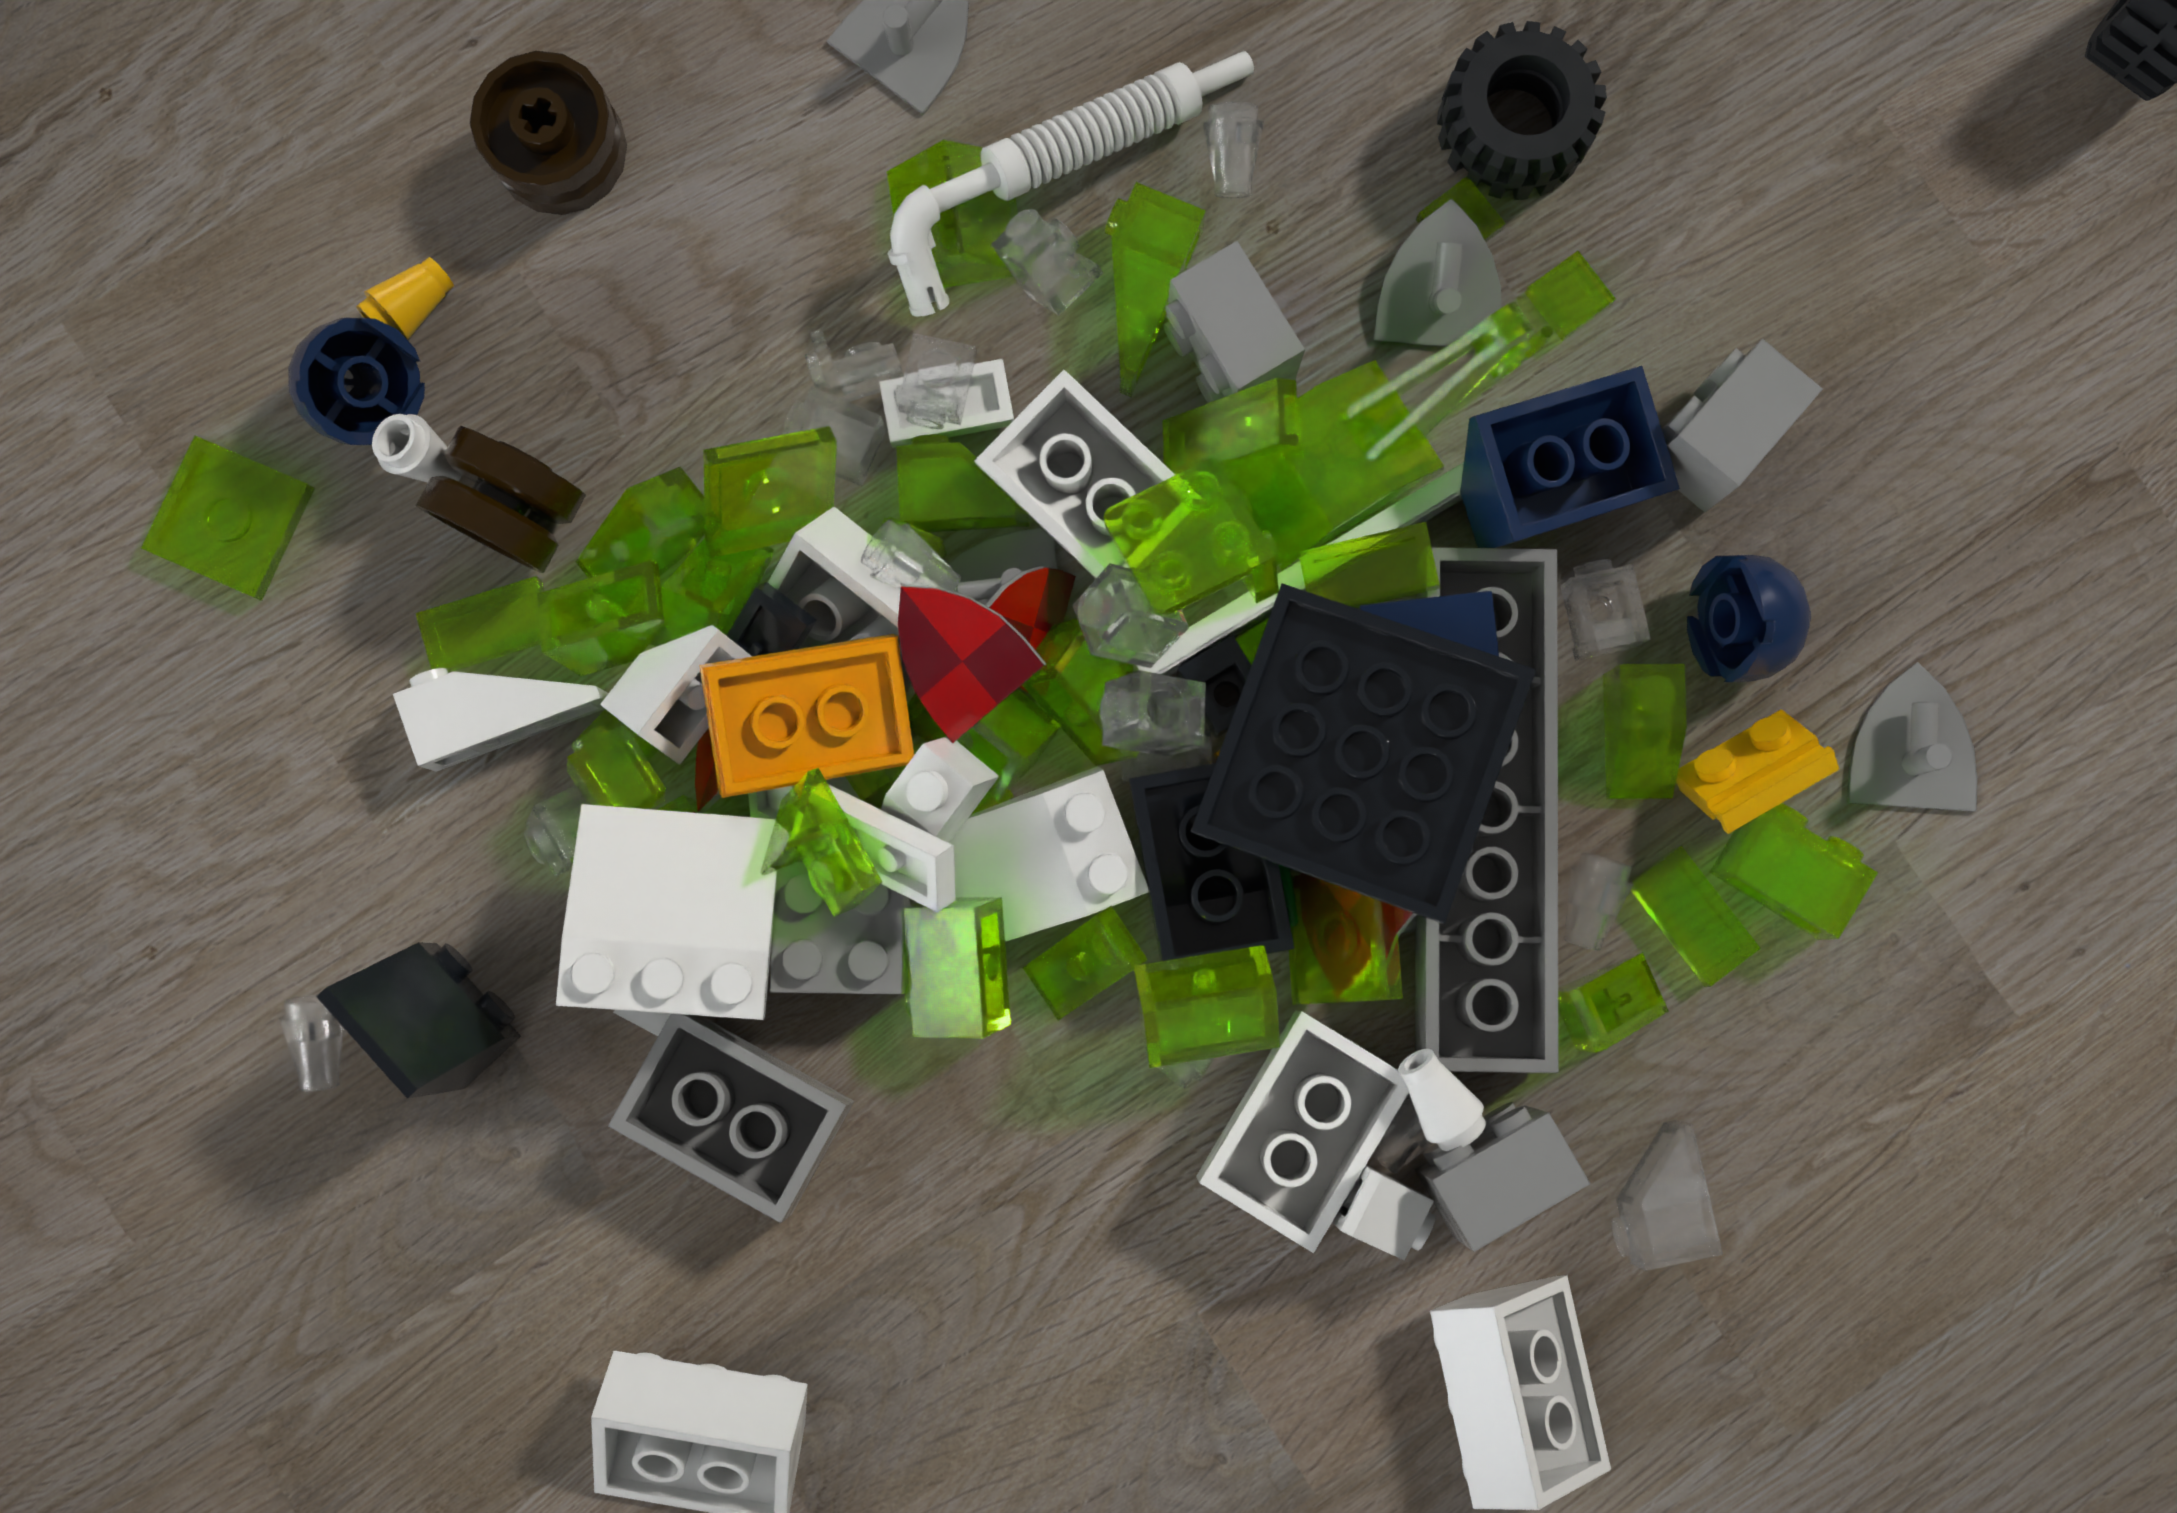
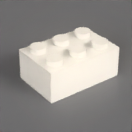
(1304, 1130)

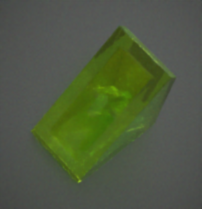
(1610, 1004)

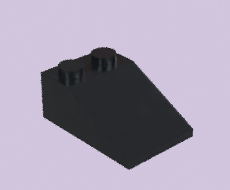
(1200, 890)
(423, 1019)

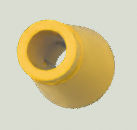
(407, 297)

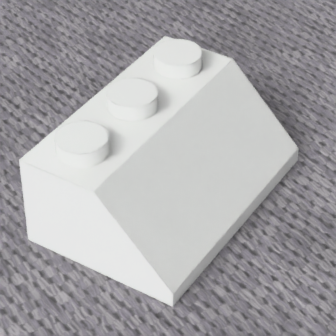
(1068, 465)
(829, 582)
(1520, 1394)
(697, 1435)

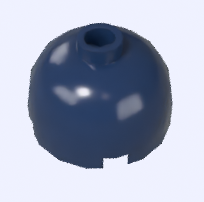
(378, 381)
(1749, 617)

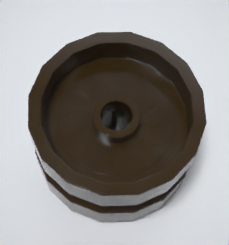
(548, 132)
(504, 494)

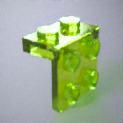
(1193, 539)

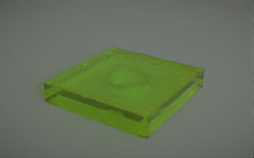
(767, 489)
(228, 518)
(1342, 946)

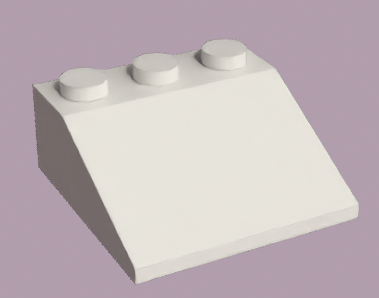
(668, 914)

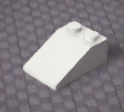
(1049, 855)

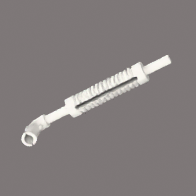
(1047, 152)

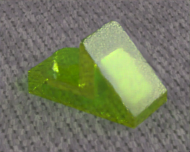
(817, 832)
(1085, 963)

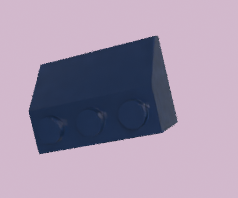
(1564, 458)

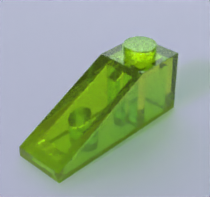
(1149, 247)

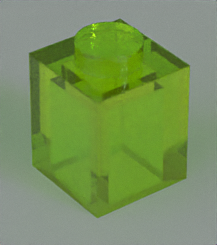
(614, 770)

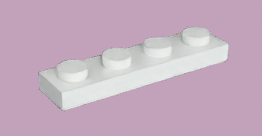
(901, 853)

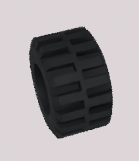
(2138, 45)
(1536, 65)

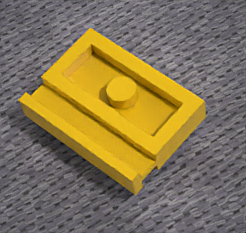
(1756, 770)

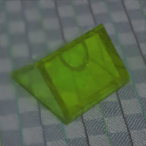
(966, 230)

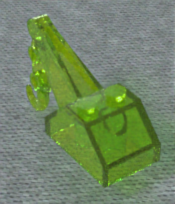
(1364, 446)

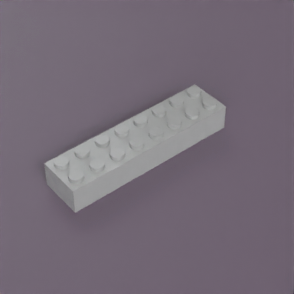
(1493, 967)

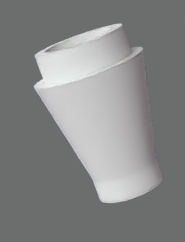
(411, 449)
(1442, 1103)

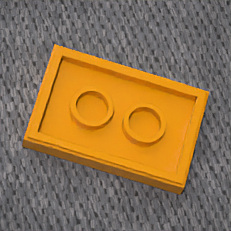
(805, 711)

